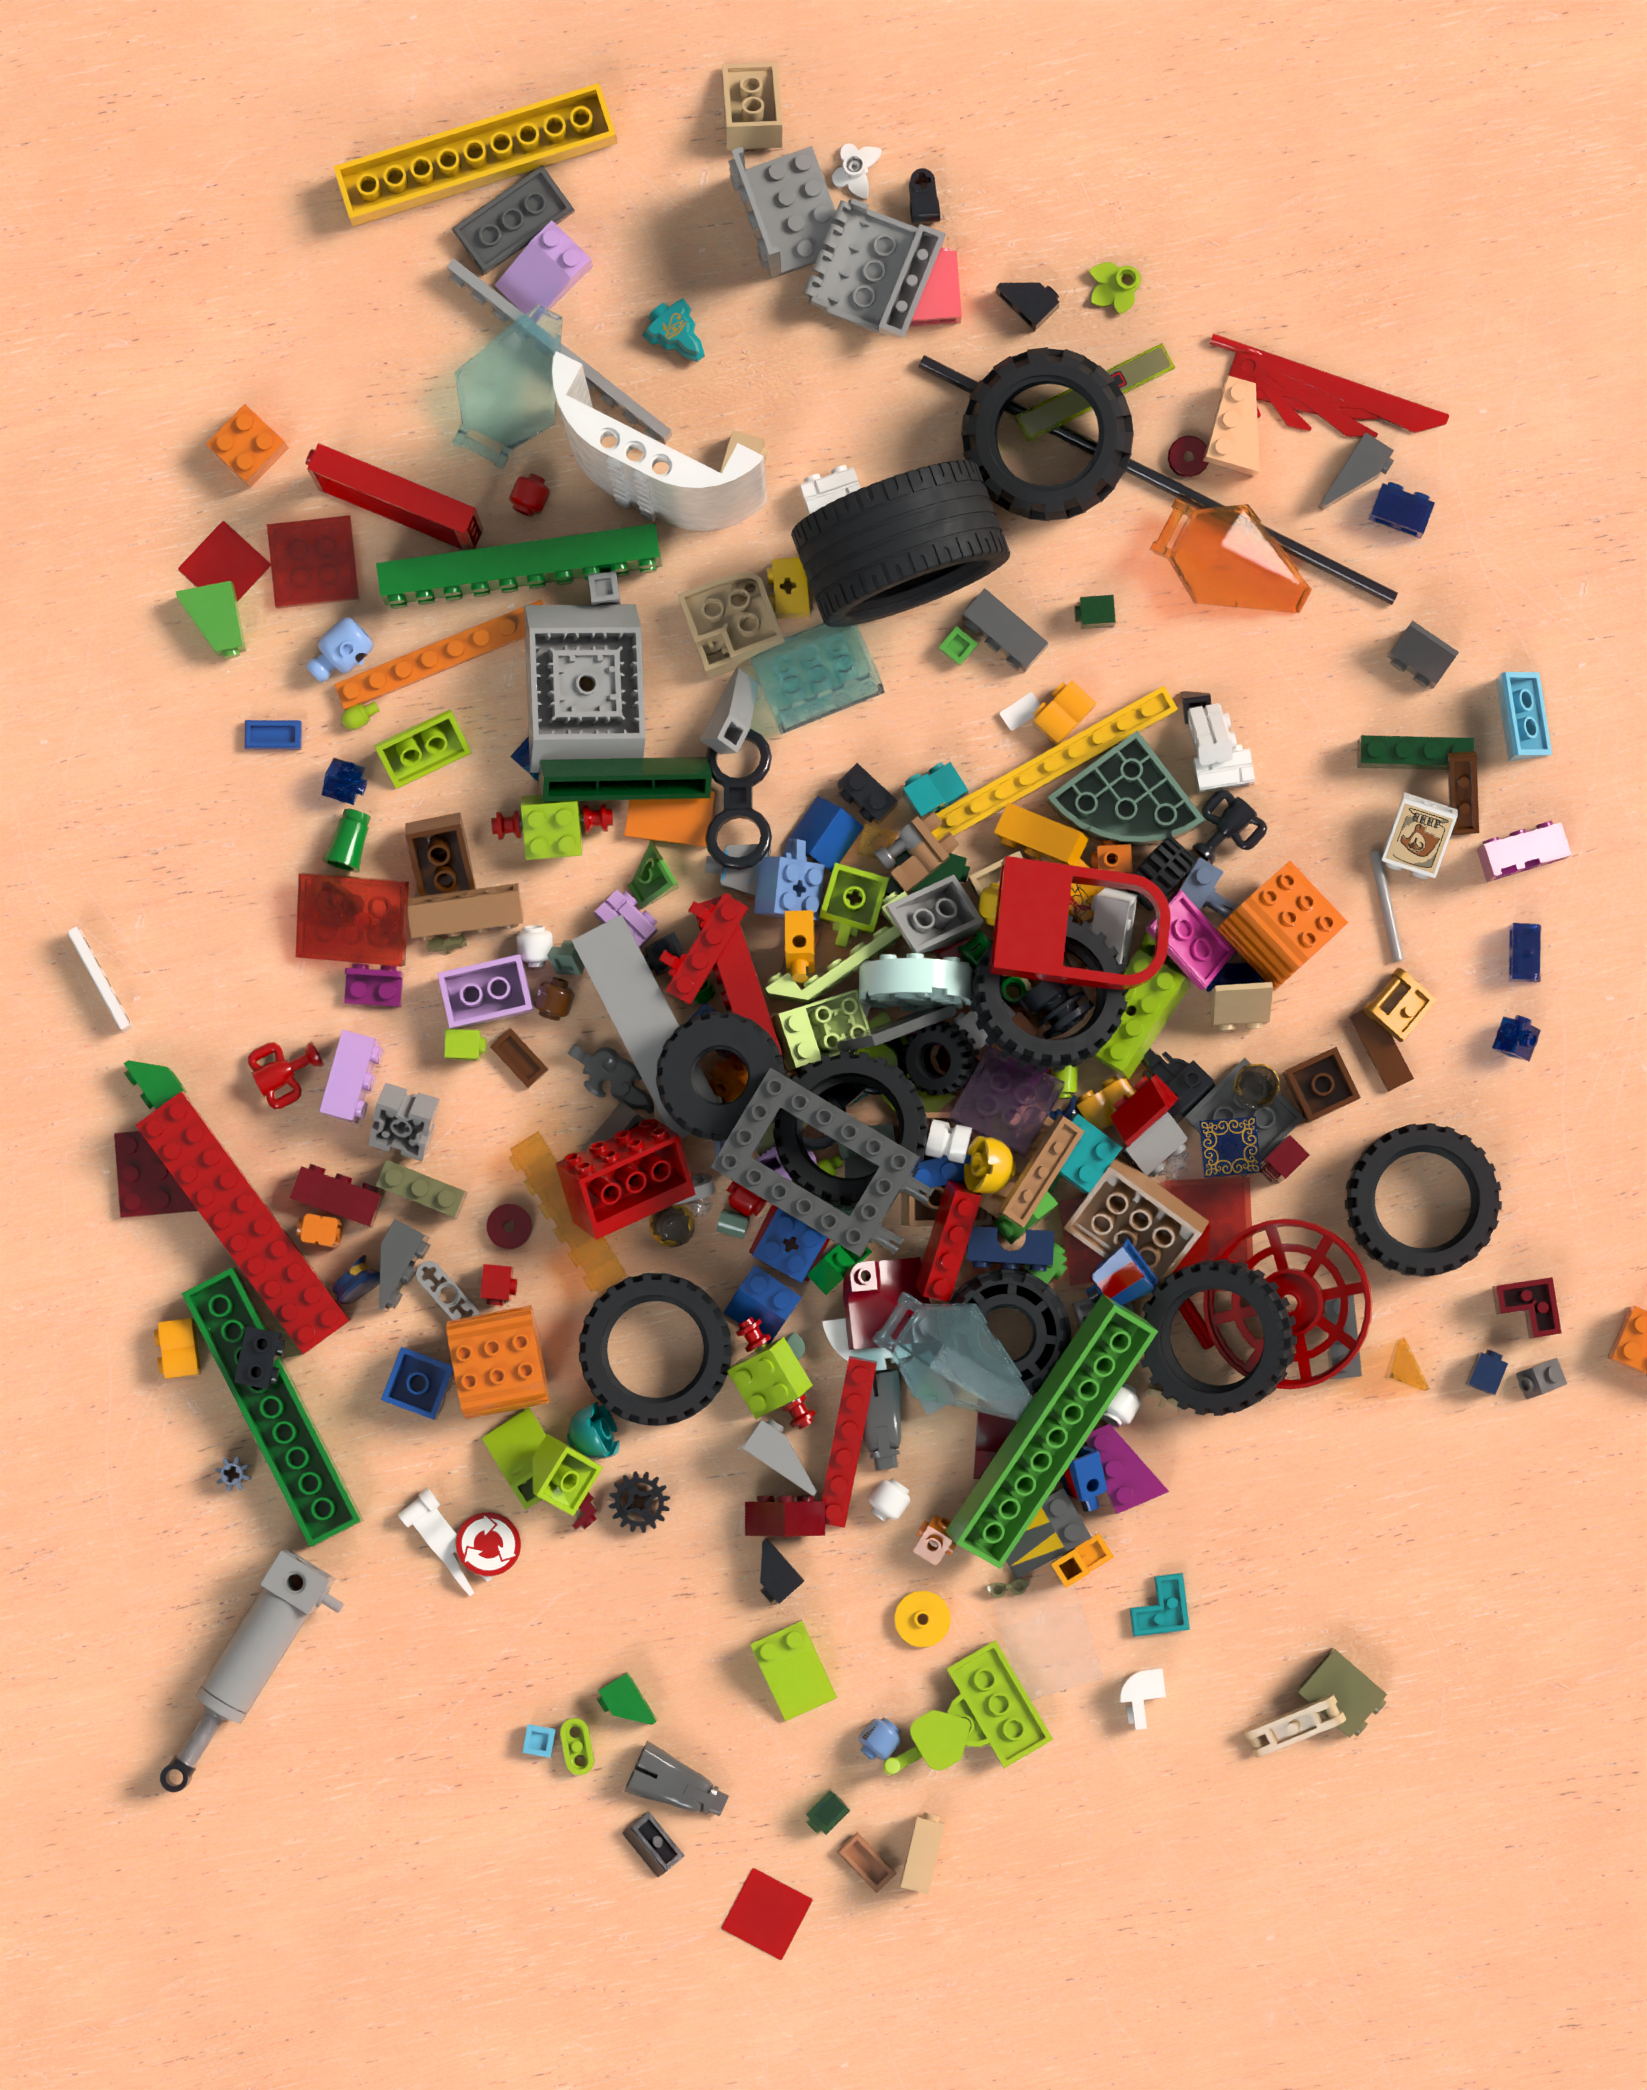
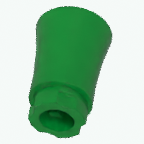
(348, 841)

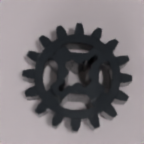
(632, 1489)

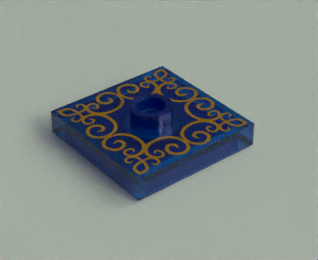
(1229, 1147)

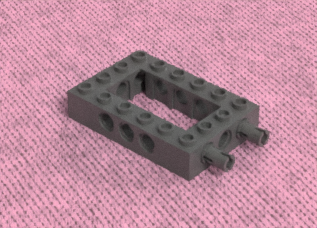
(866, 1220)

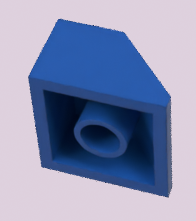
(763, 1299)

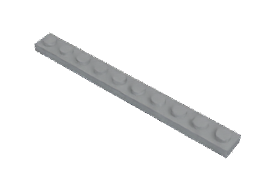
(610, 393)

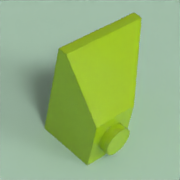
(562, 1474)

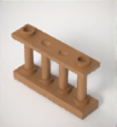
(1034, 1171)

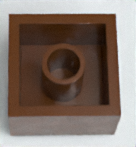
(1321, 1085)

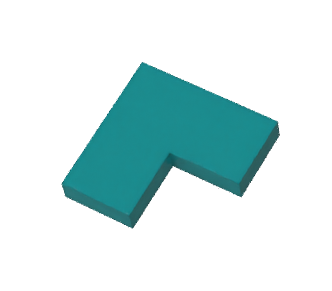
(1168, 1614)

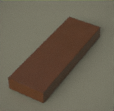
(1464, 791)
(1382, 1051)

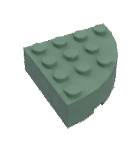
(1126, 798)

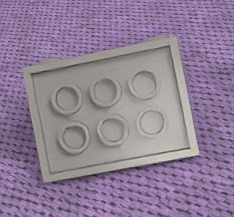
(785, 208)

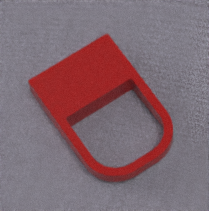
(1035, 917)

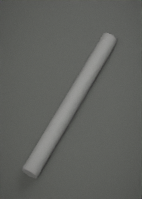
(1386, 906)

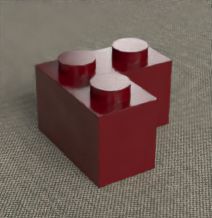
(1537, 1301)
(784, 1516)

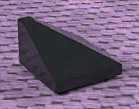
(1193, 700)

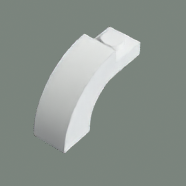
(837, 1336)

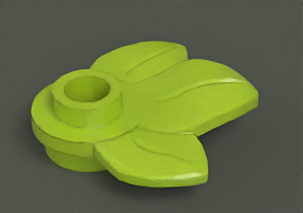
(1112, 289)

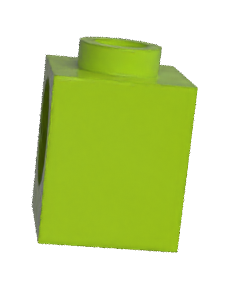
(464, 1044)

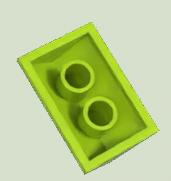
(423, 749)

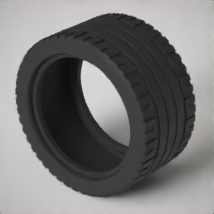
(900, 543)

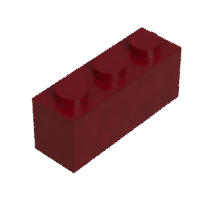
(1283, 1160)
(337, 1195)

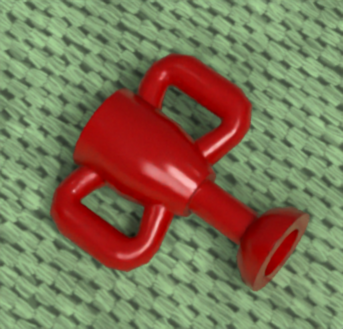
(281, 1072)

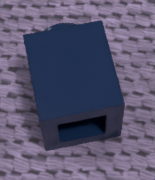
(1487, 1372)

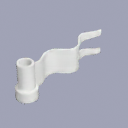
(436, 1533)

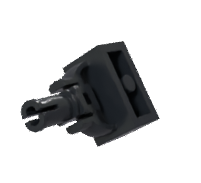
(1185, 1080)

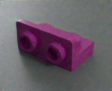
(372, 986)

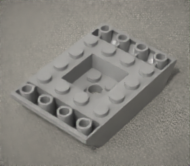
(578, 643)

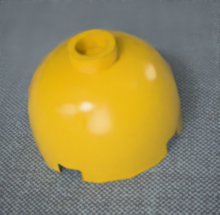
(989, 1166)

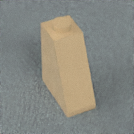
(922, 1853)

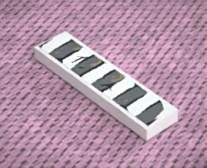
(100, 979)

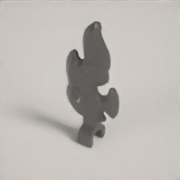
(609, 1066)

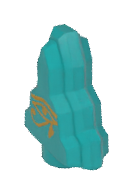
(674, 330)

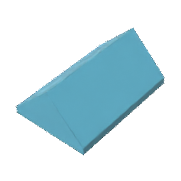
(1523, 715)

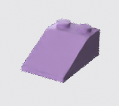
(544, 270)

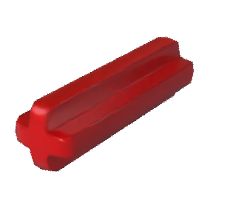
(1196, 1323)

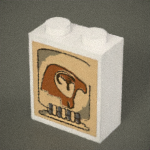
(1419, 836)

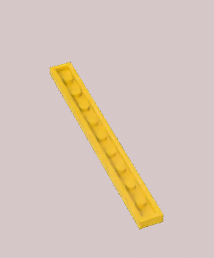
(1055, 762)

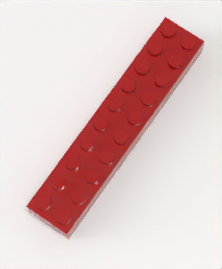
(243, 1222)

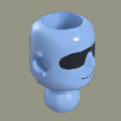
(341, 649)

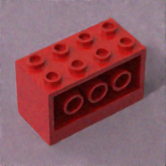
(625, 1178)

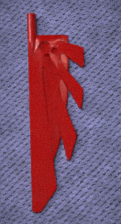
(1333, 398)

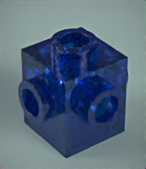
(344, 781)
(1516, 1038)

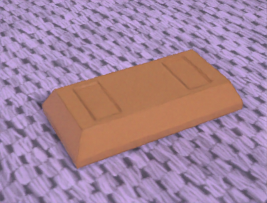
(866, 1862)

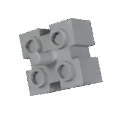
(403, 1121)

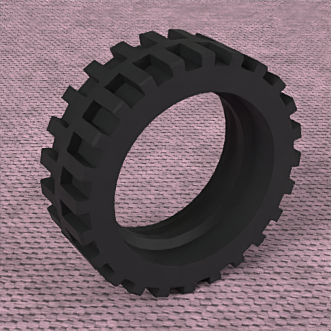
(1052, 1052)
(836, 1071)
(1482, 1187)
(612, 1306)
(1276, 1329)

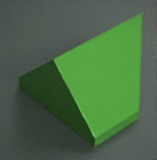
(652, 878)

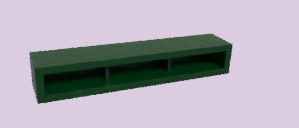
(624, 779)

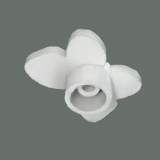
(855, 168)

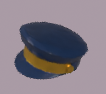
(356, 1282)

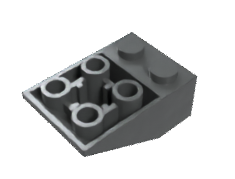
(398, 1256)

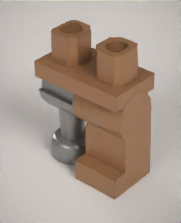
(925, 851)

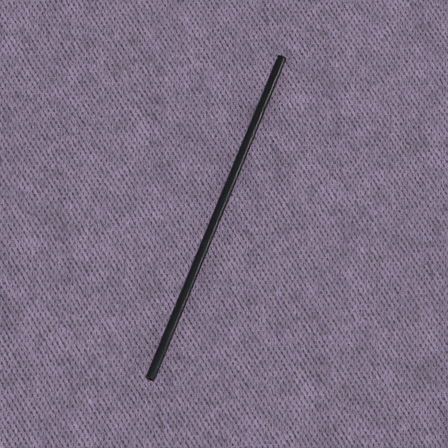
(1177, 489)

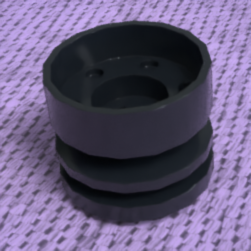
(1057, 1007)

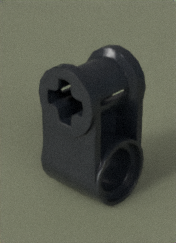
(923, 202)

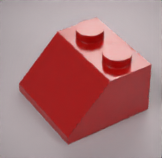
(1143, 1108)

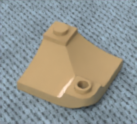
(730, 622)

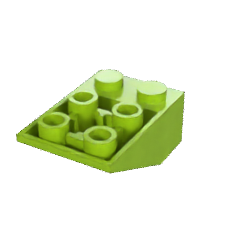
(513, 1449)

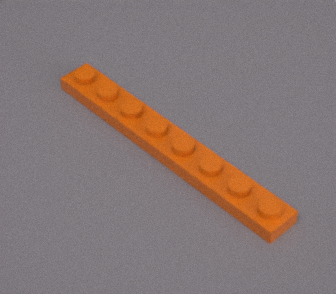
(433, 659)

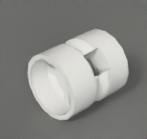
(948, 1141)

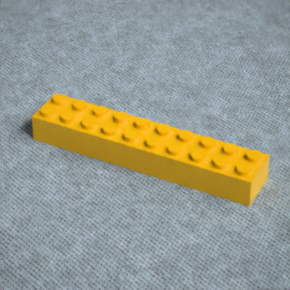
(475, 154)

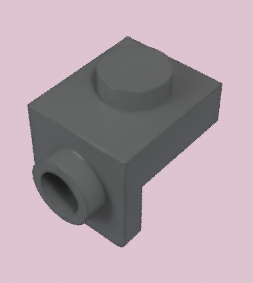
(1541, 1378)

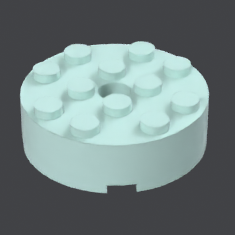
(915, 982)

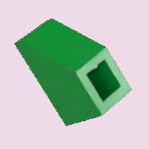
(156, 1082)
(833, 1266)

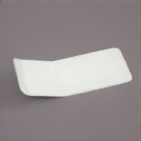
(1020, 711)

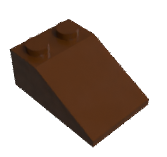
(440, 855)

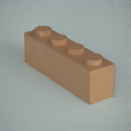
(465, 911)

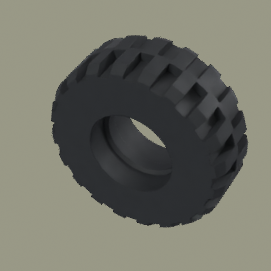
(684, 1051)

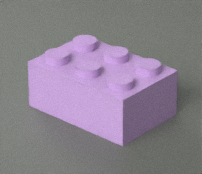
(485, 992)
(351, 1077)

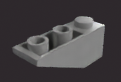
(732, 715)

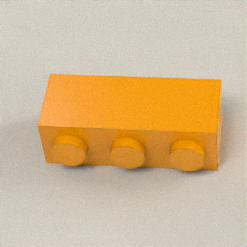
(1040, 836)

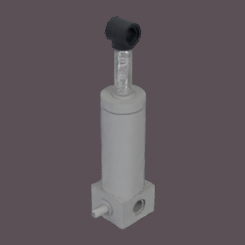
(253, 1653)

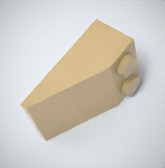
(752, 105)
(1240, 1005)

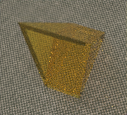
(1404, 1367)

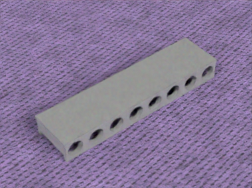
(634, 1003)

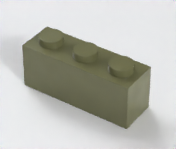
(421, 1189)

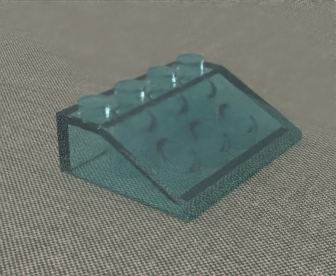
(816, 675)

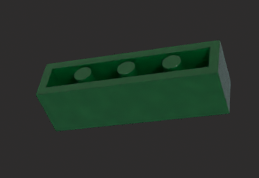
(1409, 751)

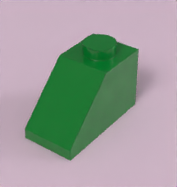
(625, 1700)

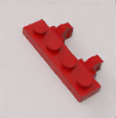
(718, 926)

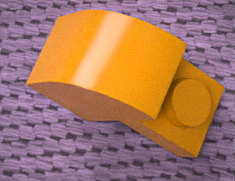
(1082, 1560)

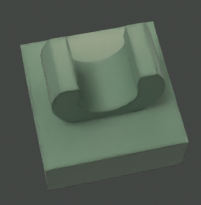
(566, 959)

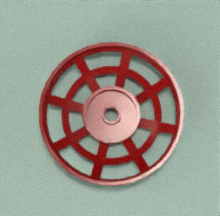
(1309, 1301)

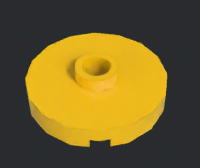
(922, 1603)

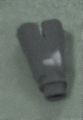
(883, 1419)
(669, 1781)

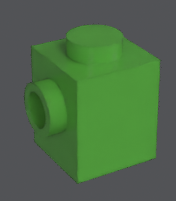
(1052, 1272)

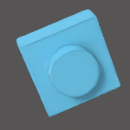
(539, 1740)

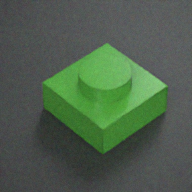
(958, 646)

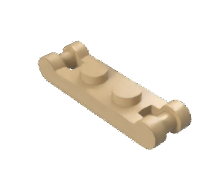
(1294, 1726)

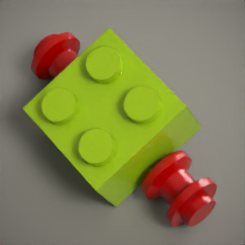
(551, 827)
(771, 1376)

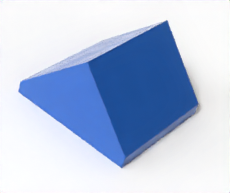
(827, 832)

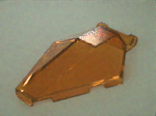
(1231, 560)

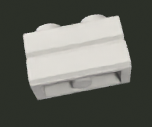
(820, 491)
(1211, 734)
(1225, 774)

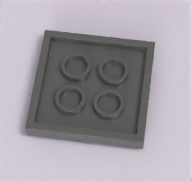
(1273, 1121)

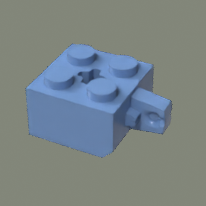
(789, 882)

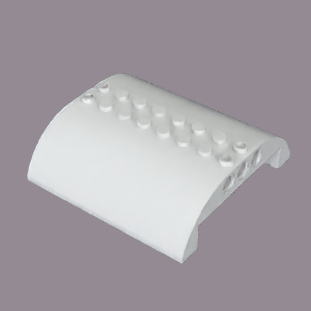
(684, 496)

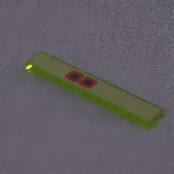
(1072, 405)

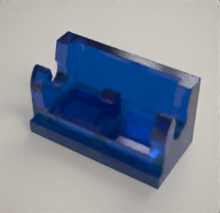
(1524, 952)

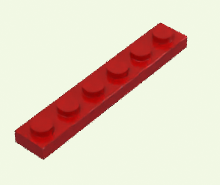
(847, 1439)

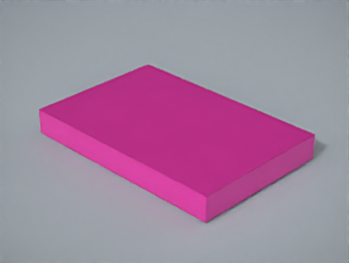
(1194, 941)

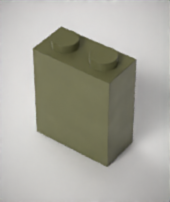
(1352, 1689)

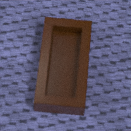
(519, 1058)

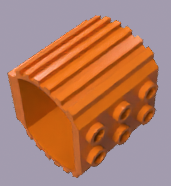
(1282, 925)
(498, 1362)

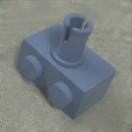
(1201, 891)

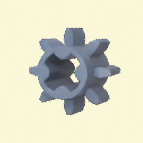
(239, 1469)

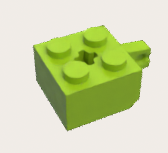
(849, 918)

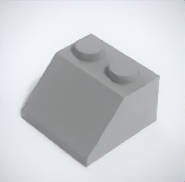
(1155, 1145)

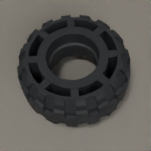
(1038, 1303)

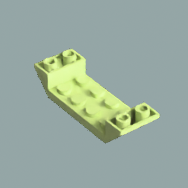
(786, 989)

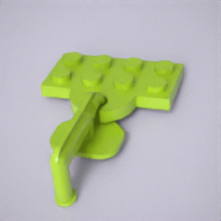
(990, 1702)

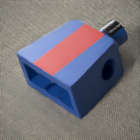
(1122, 1276)
(1085, 1478)

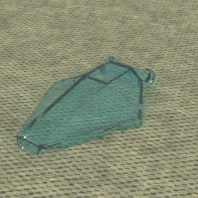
(510, 386)
(954, 1358)

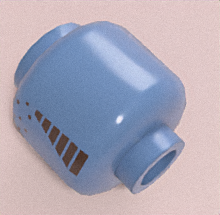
(879, 1739)

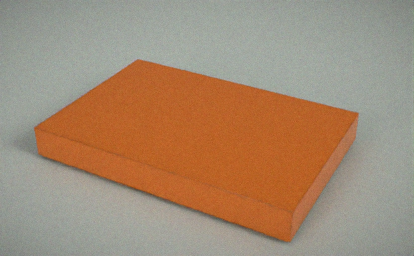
(670, 820)

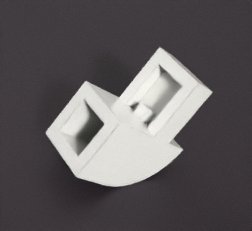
(1139, 1687)

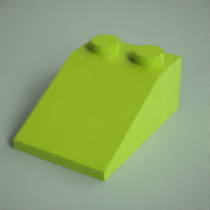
(793, 1670)

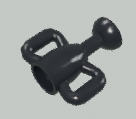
(1229, 825)

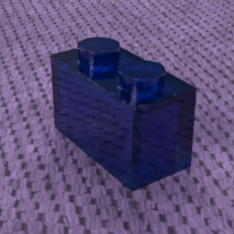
(1402, 509)

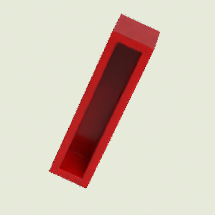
(948, 1241)

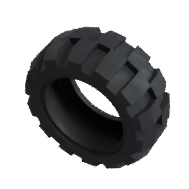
(1039, 368)

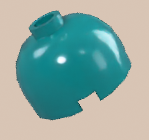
(592, 1432)

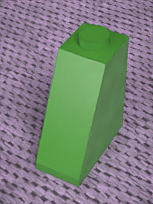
(217, 616)

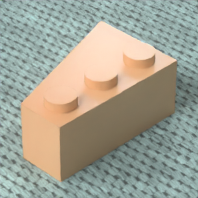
(1234, 431)

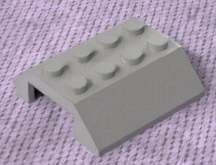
(873, 269)

